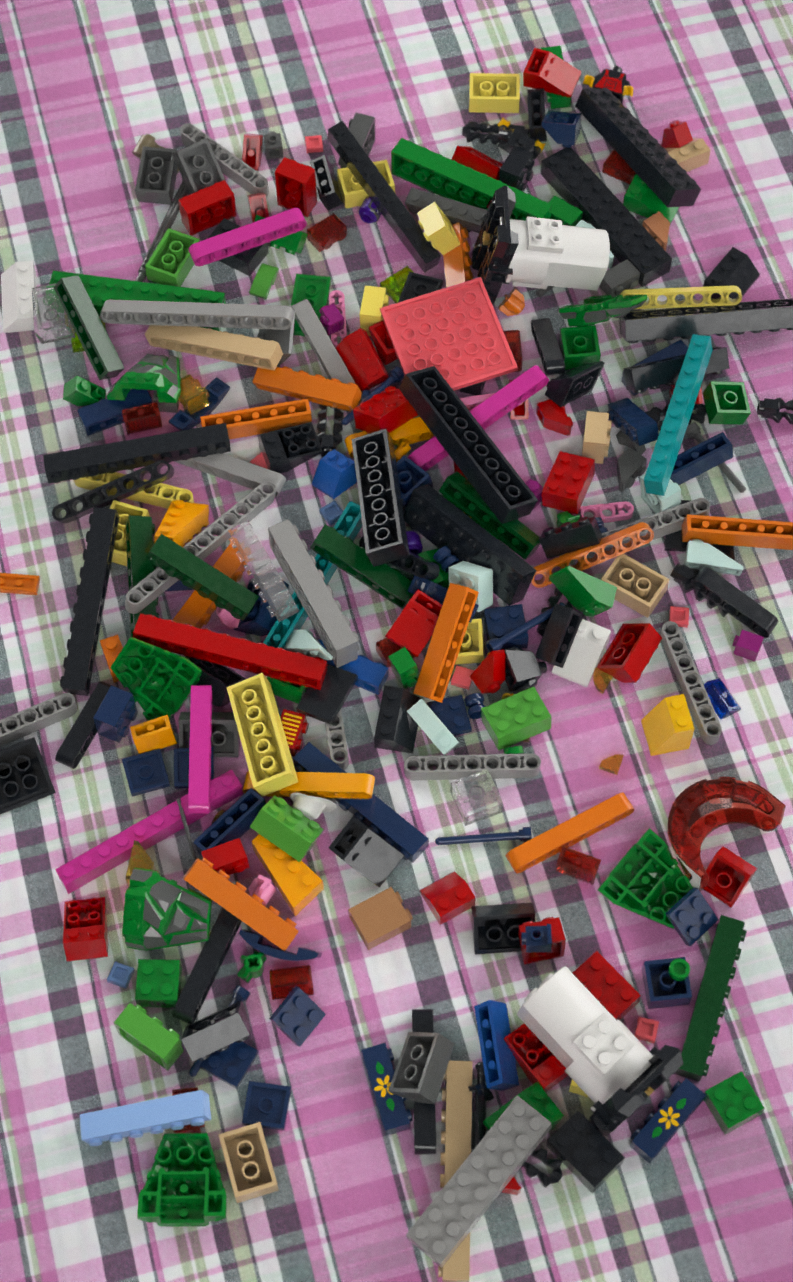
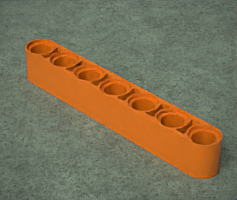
(600, 554)
(569, 832)

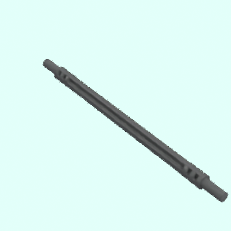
(166, 223)

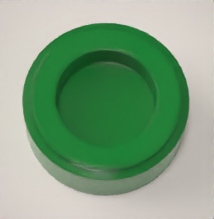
(514, 750)
(679, 969)

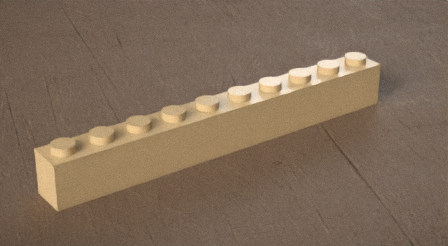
(457, 1149)

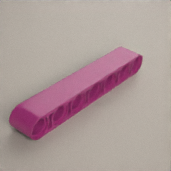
(247, 237)
(200, 749)

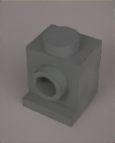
(273, 141)

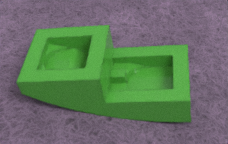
(263, 280)

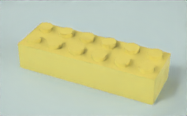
(262, 735)

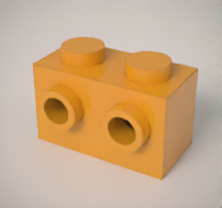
(153, 734)

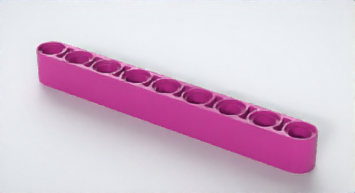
(487, 413)

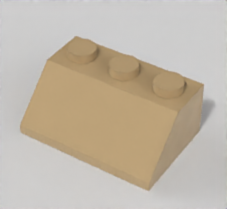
(691, 155)

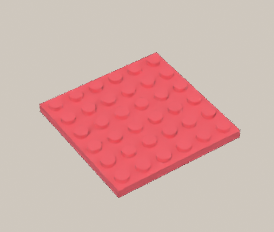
(450, 331)

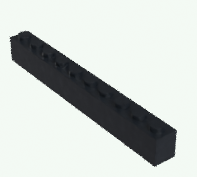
(383, 196)
(136, 453)
(90, 601)

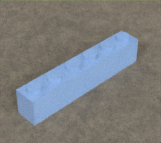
(145, 1117)

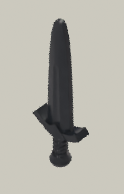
(482, 1095)

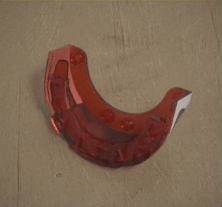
(711, 805)

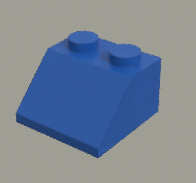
(334, 474)

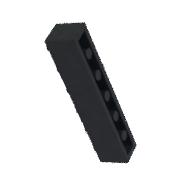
(667, 371)

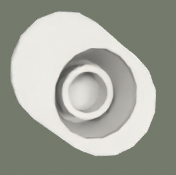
(311, 805)

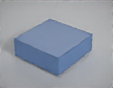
(331, 512)
(120, 975)

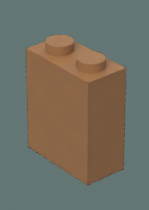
(380, 918)

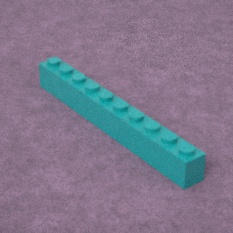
(678, 415)
(348, 526)

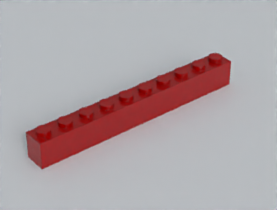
(231, 651)

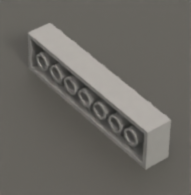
(313, 593)
(479, 1181)

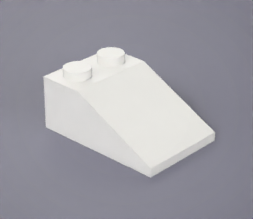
(584, 653)

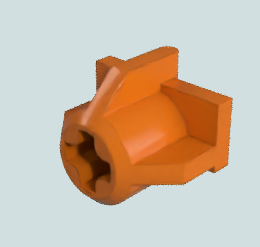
(513, 303)

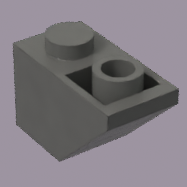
(629, 467)

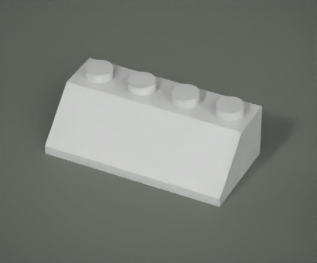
(17, 297)

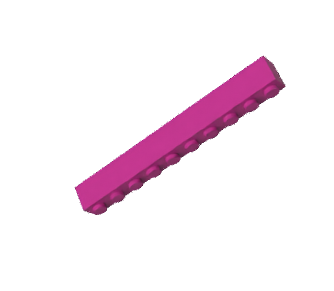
(148, 833)

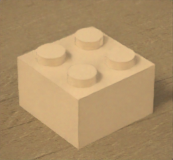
(596, 436)

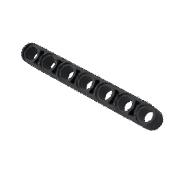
(104, 491)
(206, 967)
(423, 1112)

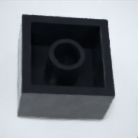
(517, 168)

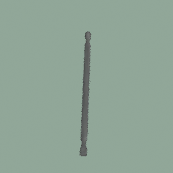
(186, 830)

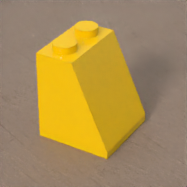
(668, 726)

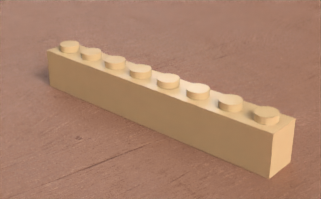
(216, 345)

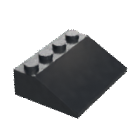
(22, 775)

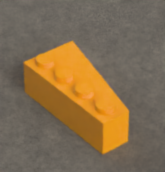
(183, 521)
(293, 878)

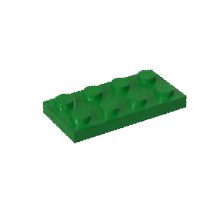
(315, 290)

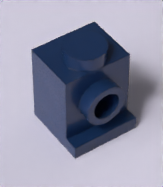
(540, 944)

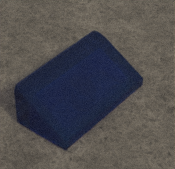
(721, 698)

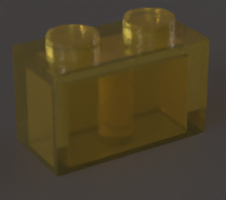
(192, 395)

